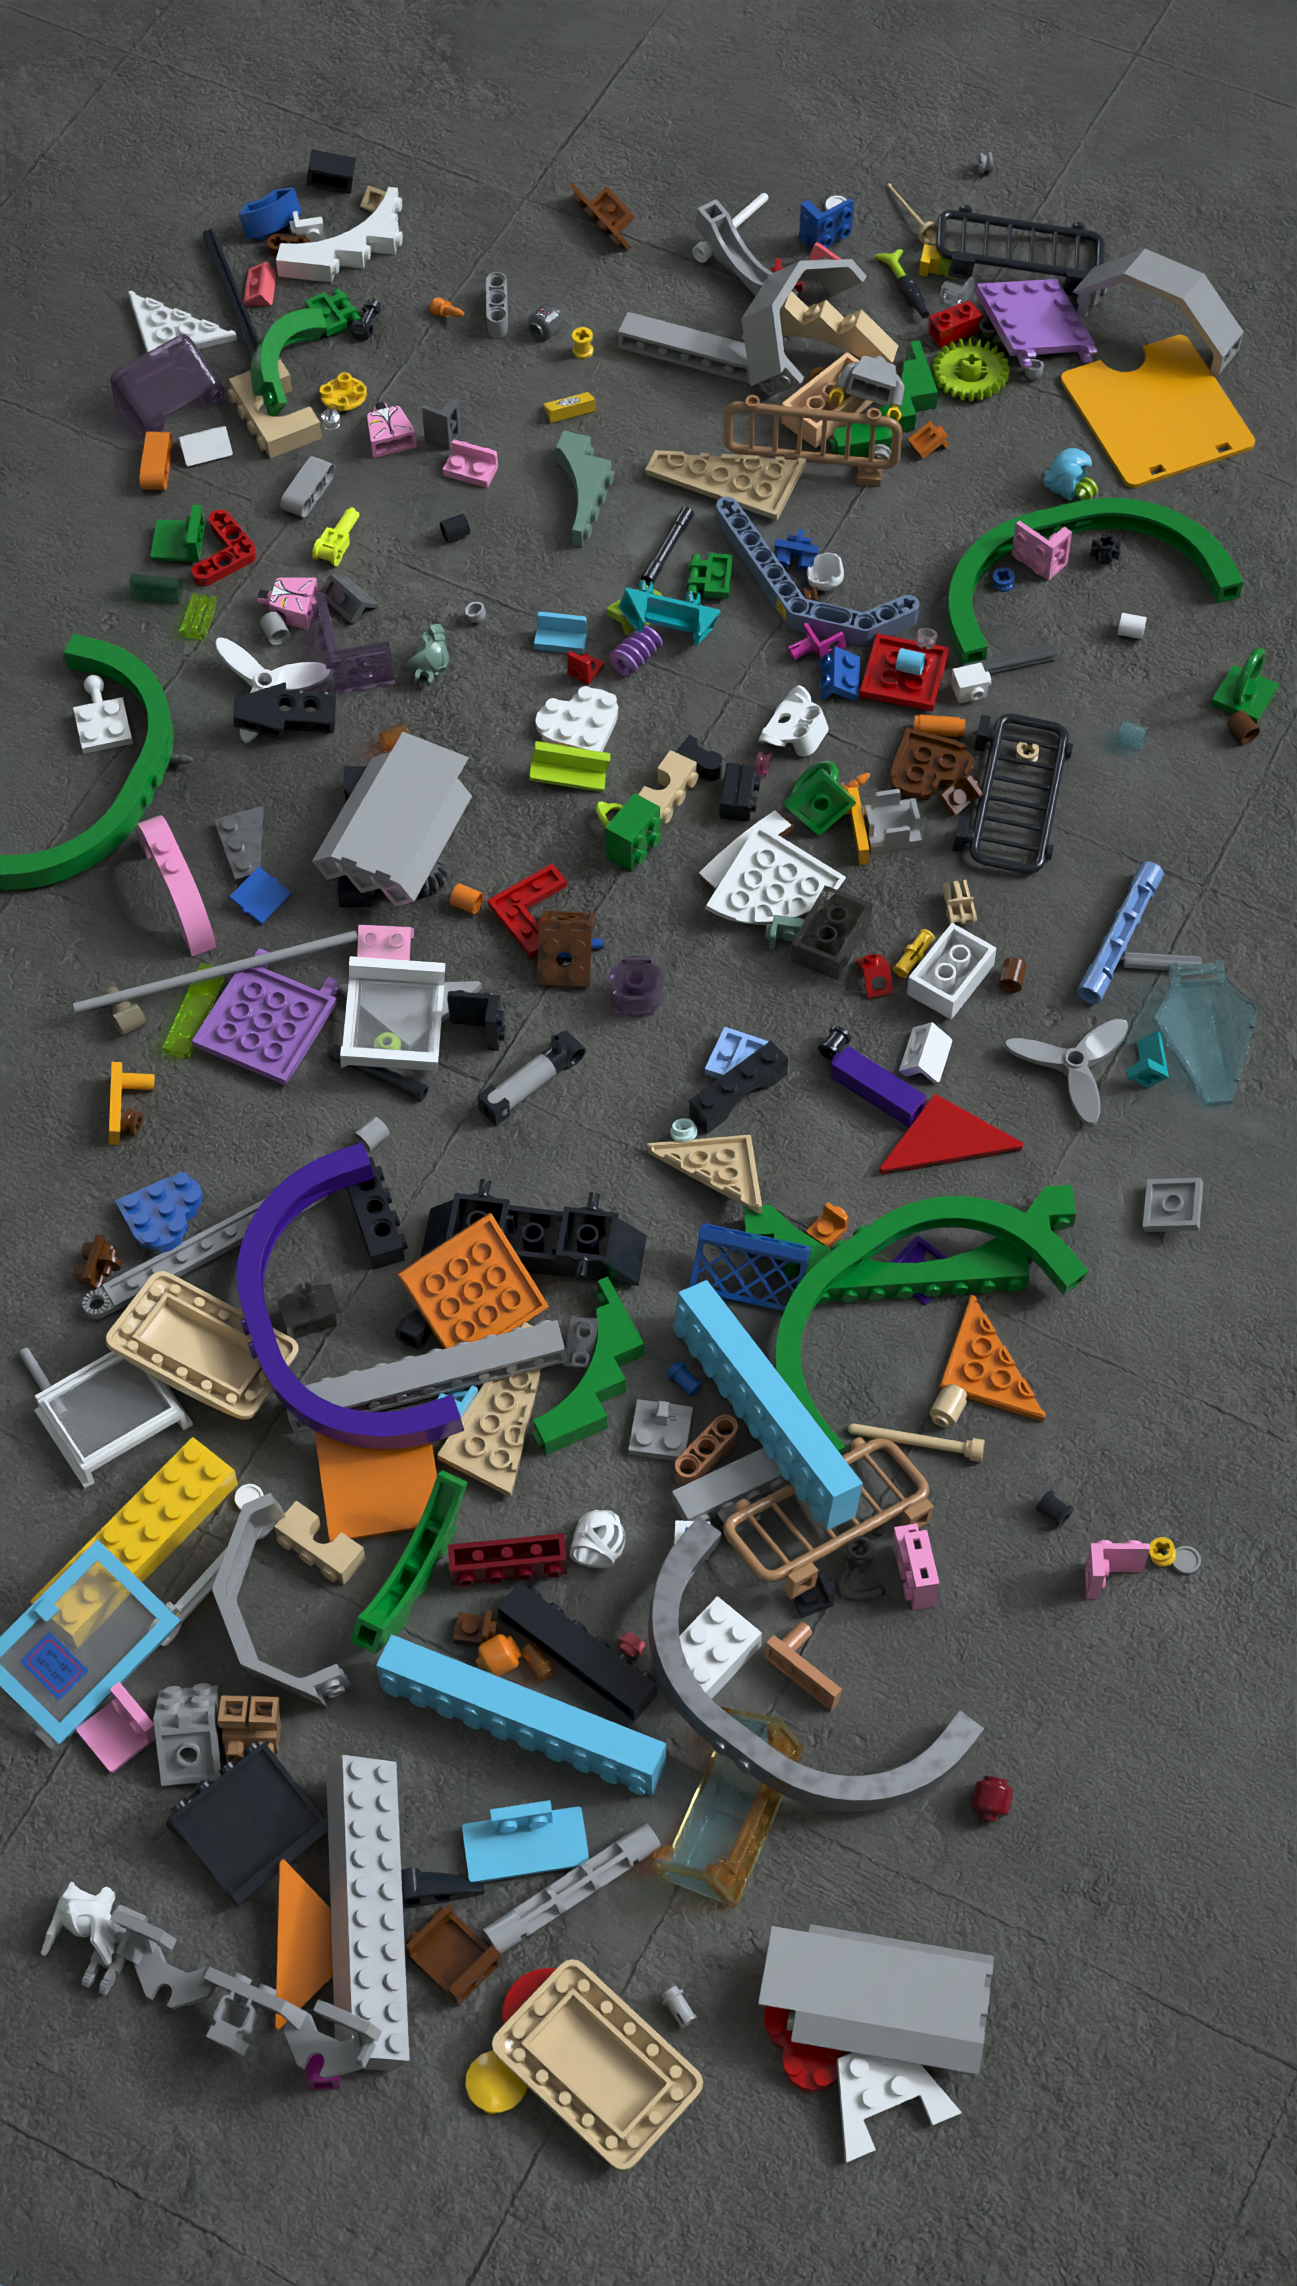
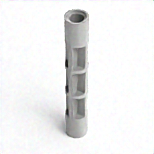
(572, 1888)

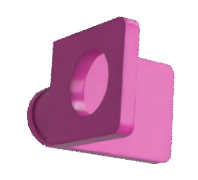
(811, 643)

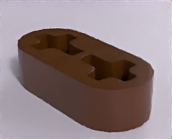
(277, 239)

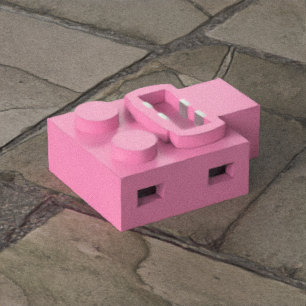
(916, 1566)

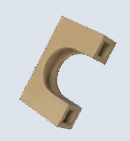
(273, 434)

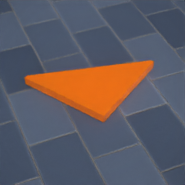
(986, 1368)
(302, 1941)

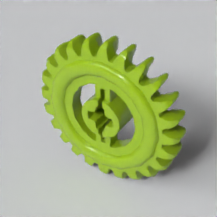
(971, 357)

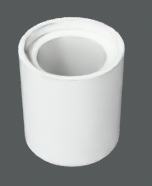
(1132, 626)

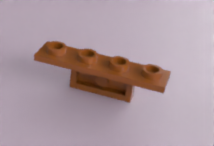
(609, 209)

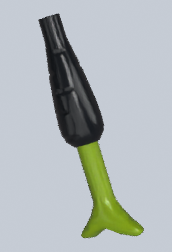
(906, 283)

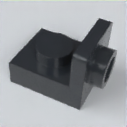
(816, 1598)

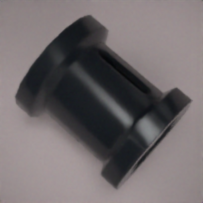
(835, 1042)
(1054, 1508)

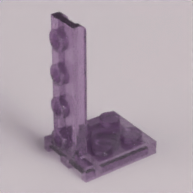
(352, 667)

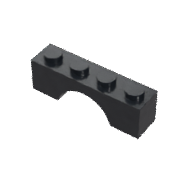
(716, 1101)

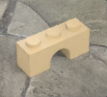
(677, 775)
(336, 1559)

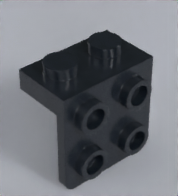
(479, 1010)

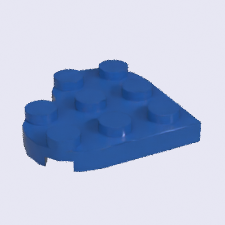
(161, 1211)

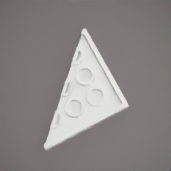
(162, 324)

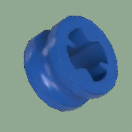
(1003, 586)

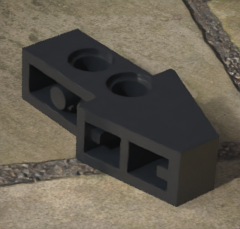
(261, 712)

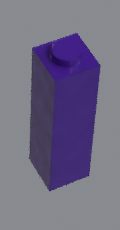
(877, 1086)

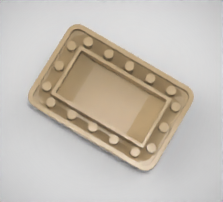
(194, 1345)
(597, 2064)

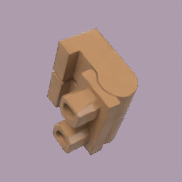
(248, 1724)

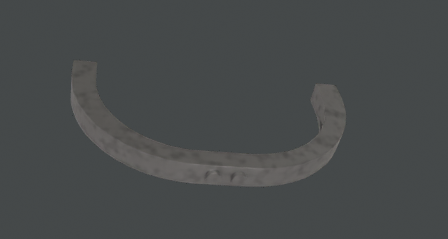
(747, 1749)

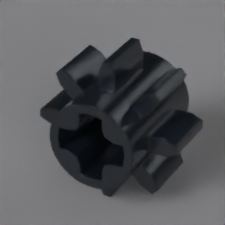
(1105, 549)

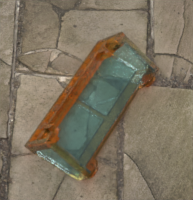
(727, 1820)

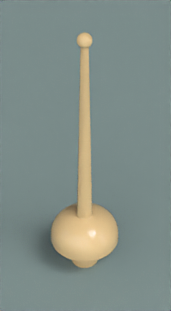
(927, 230)

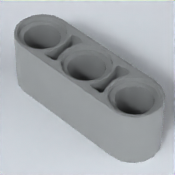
(497, 305)
(307, 486)

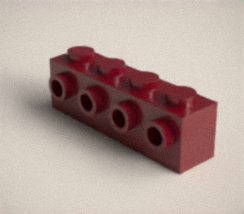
(507, 1559)

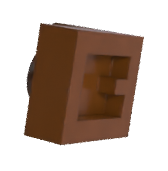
(959, 794)
(474, 1628)

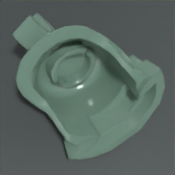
(431, 656)

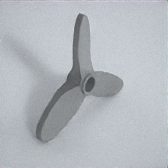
(1080, 1081)

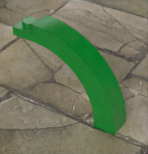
(289, 329)

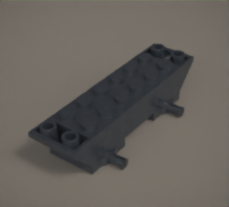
(550, 1242)

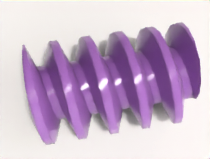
(635, 650)

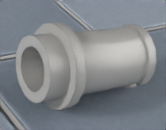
(678, 2006)

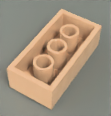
(816, 396)

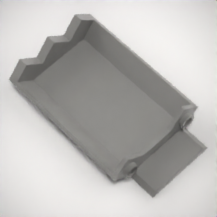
(397, 820)
(880, 1995)

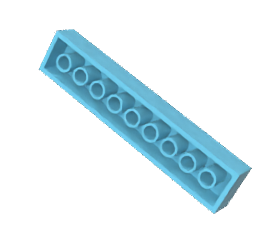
(767, 1406)
(521, 1716)

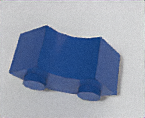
(269, 213)

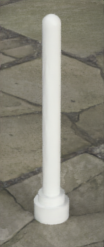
(704, 250)

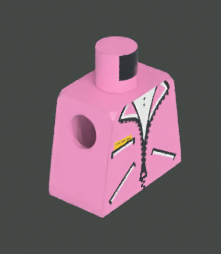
(389, 430)
(291, 600)

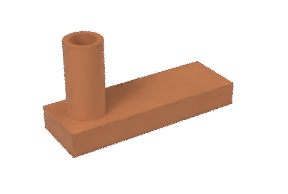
(783, 1656)

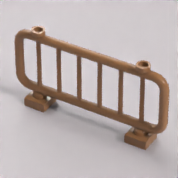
(869, 469)
(801, 1571)

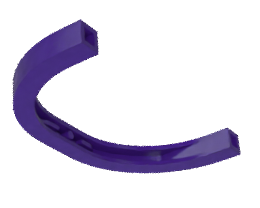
(353, 1427)

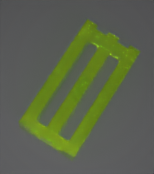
(211, 602)

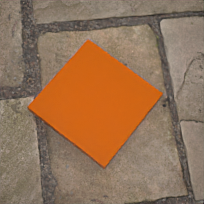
(473, 1286)
(373, 1488)

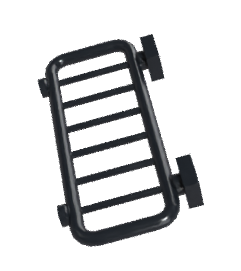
(963, 263)
(974, 834)

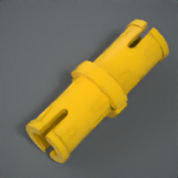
(909, 960)

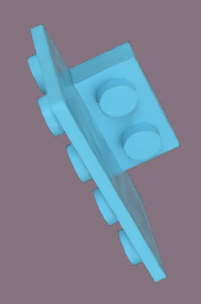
(524, 1842)

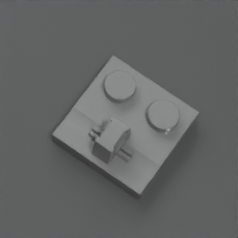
(1173, 1204)
(660, 1430)

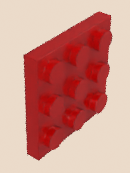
(902, 688)

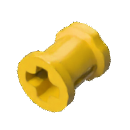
(582, 342)

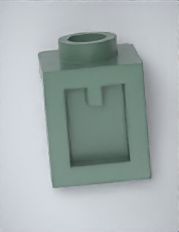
(782, 928)

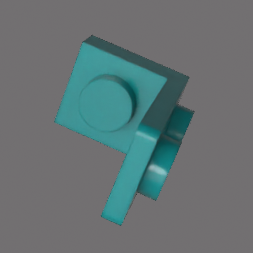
(1152, 1063)

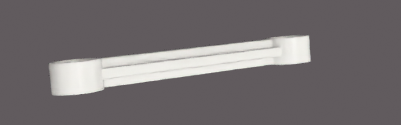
(202, 1587)

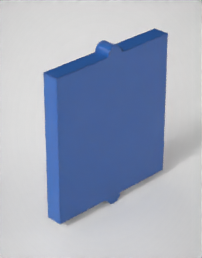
(260, 895)

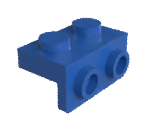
(840, 674)

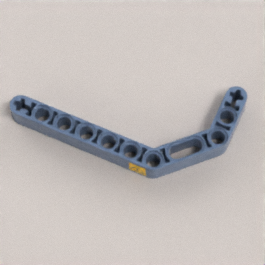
(794, 609)

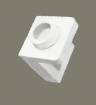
(309, 228)

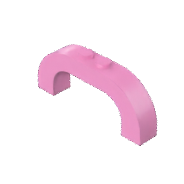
(162, 847)

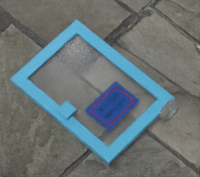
(81, 1642)

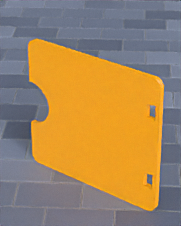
(1160, 414)

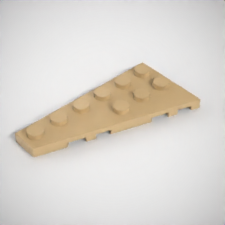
(752, 481)
(494, 1431)

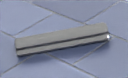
(1157, 961)

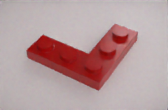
(512, 905)

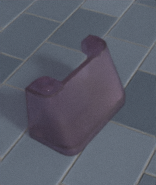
(162, 383)

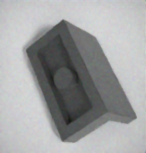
(442, 425)
(347, 597)

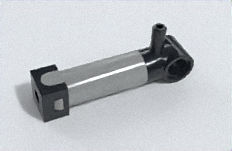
(561, 1053)

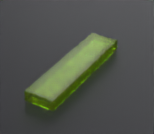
(192, 1015)

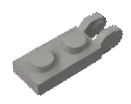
(117, 1961)

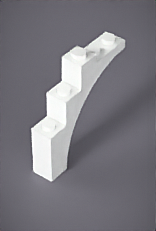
(322, 259)

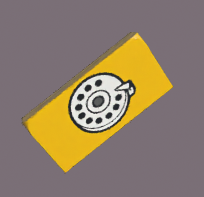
(570, 407)

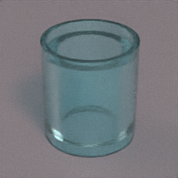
(1132, 735)

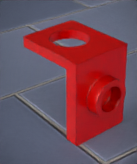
(580, 667)
(873, 966)

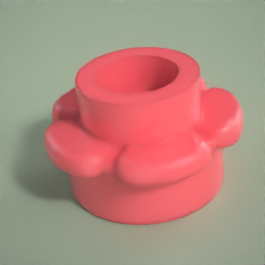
(631, 1644)

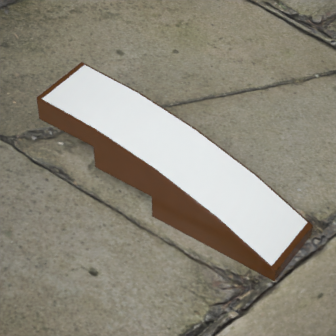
(720, 864)

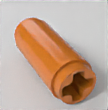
(940, 725)

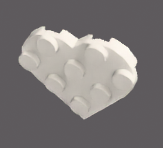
(581, 722)

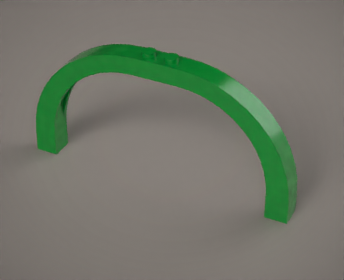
(1078, 517)
(114, 827)
(940, 1212)

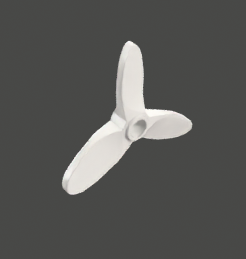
(297, 676)

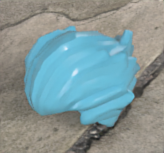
(1067, 472)

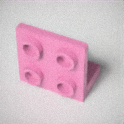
(1040, 554)
(384, 942)
(1112, 1557)
(118, 1730)

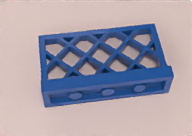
(748, 1244)

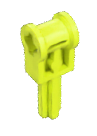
(335, 541)

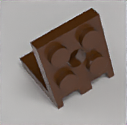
(565, 933)

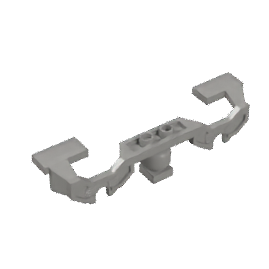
(238, 2012)

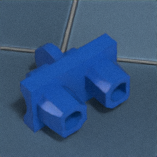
(796, 547)

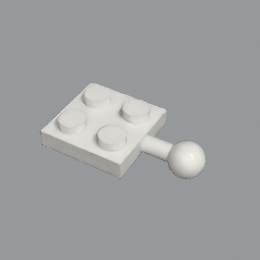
(102, 722)

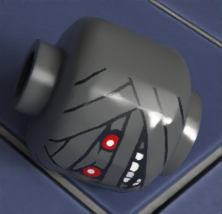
(544, 322)

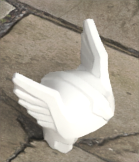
(85, 1917)

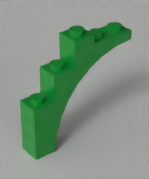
(413, 1572)

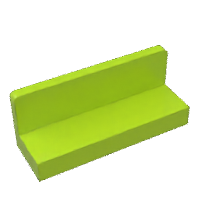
(568, 766)

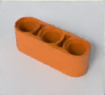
(156, 461)

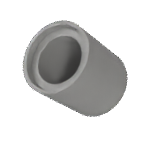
(274, 628)
(371, 1133)

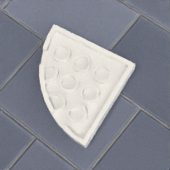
(771, 880)

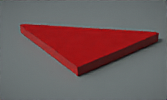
(945, 1136)

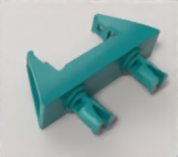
(644, 606)

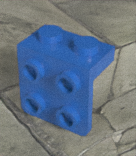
(826, 226)

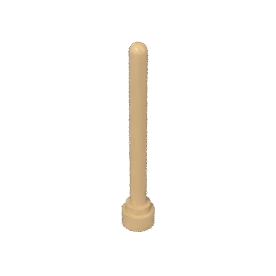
(971, 1449)

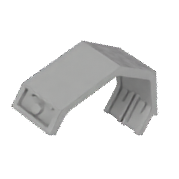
(1175, 284)
(762, 323)
(251, 1520)

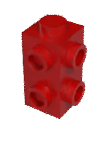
(954, 323)

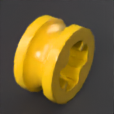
(1167, 1545)

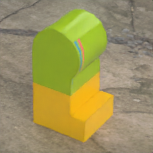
(933, 263)

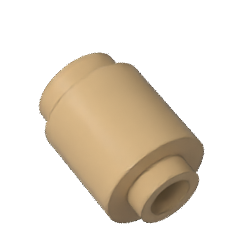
(948, 1406)

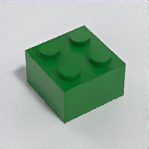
(633, 832)

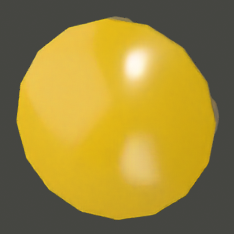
(343, 393)
(493, 2084)

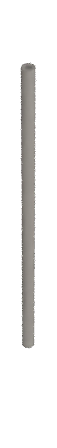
(215, 971)

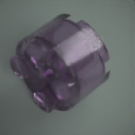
(636, 987)

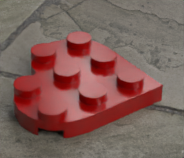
(806, 2065)

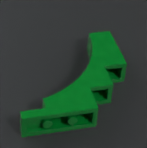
(918, 395)
(582, 1411)

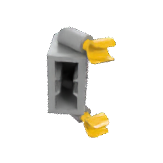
(873, 381)

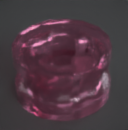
(763, 763)

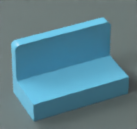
(560, 633)

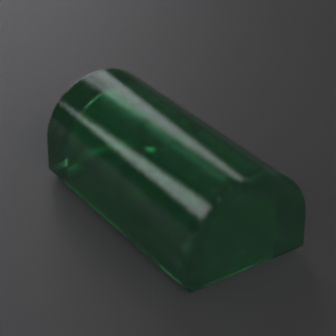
(155, 588)

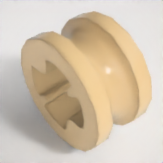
(1023, 747)

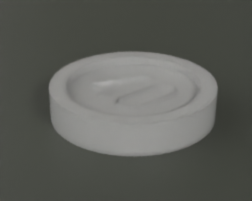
(1187, 1560)

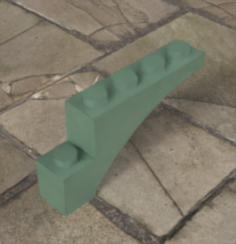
(589, 478)

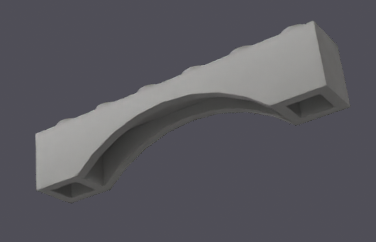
(719, 231)

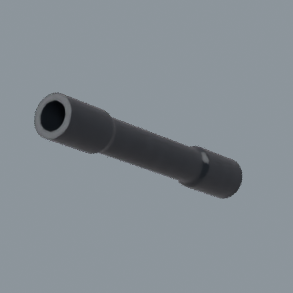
(656, 565)
(405, 1084)

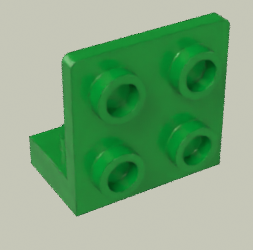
(178, 538)

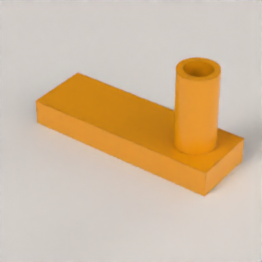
(859, 828)
(118, 1082)

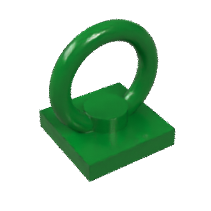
(1245, 689)
(819, 797)

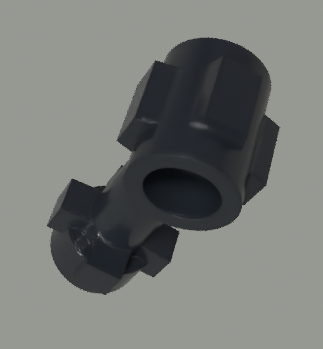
(364, 327)

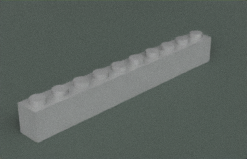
(443, 1370)

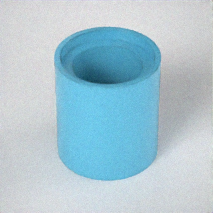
(910, 662)

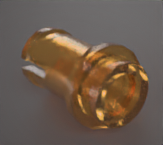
(539, 1664)

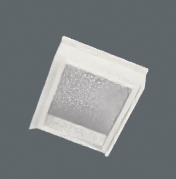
(393, 1014)
(106, 1412)

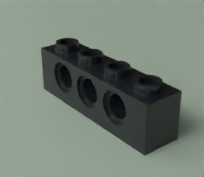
(381, 1250)

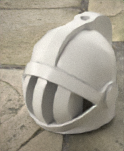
(598, 1539)

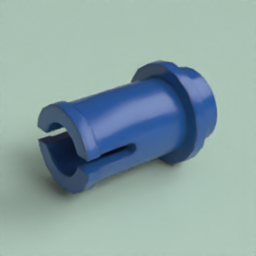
(684, 1378)

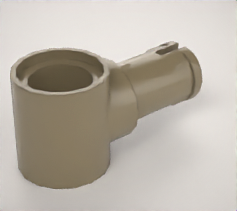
(126, 1015)

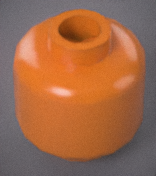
(498, 1655)

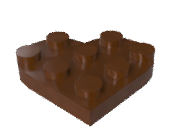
(927, 762)

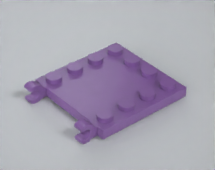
(1035, 319)
(266, 1021)

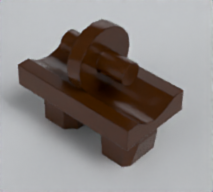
(100, 1262)

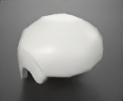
(826, 572)

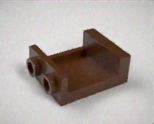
(452, 1954)

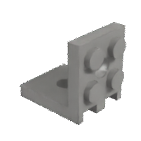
(187, 1720)

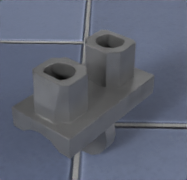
(580, 1341)

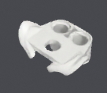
(805, 727)

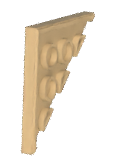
(718, 1162)

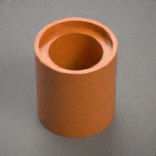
(466, 898)

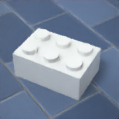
(951, 971)
(718, 1645)

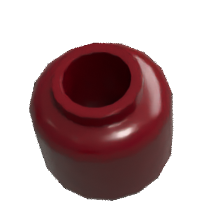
(992, 1798)

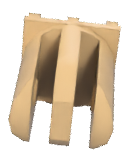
(959, 908)

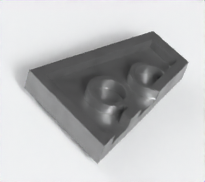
(242, 841)

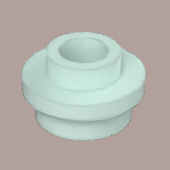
(683, 1130)

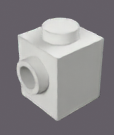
(970, 683)

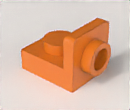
(928, 439)
(829, 1225)

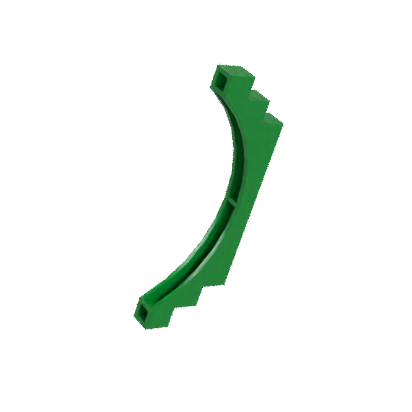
(983, 1269)

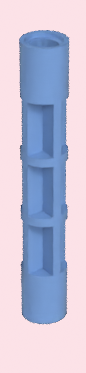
(1115, 943)

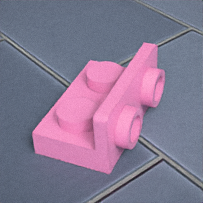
(471, 463)

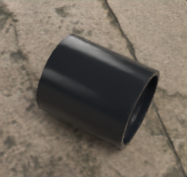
(454, 527)

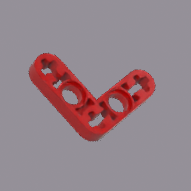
(231, 552)

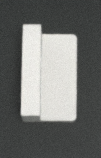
(205, 445)
(926, 1052)

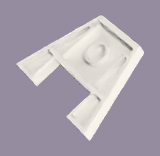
(876, 2084)

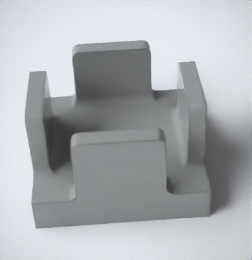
(891, 822)

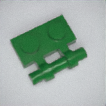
(334, 319)
(718, 575)

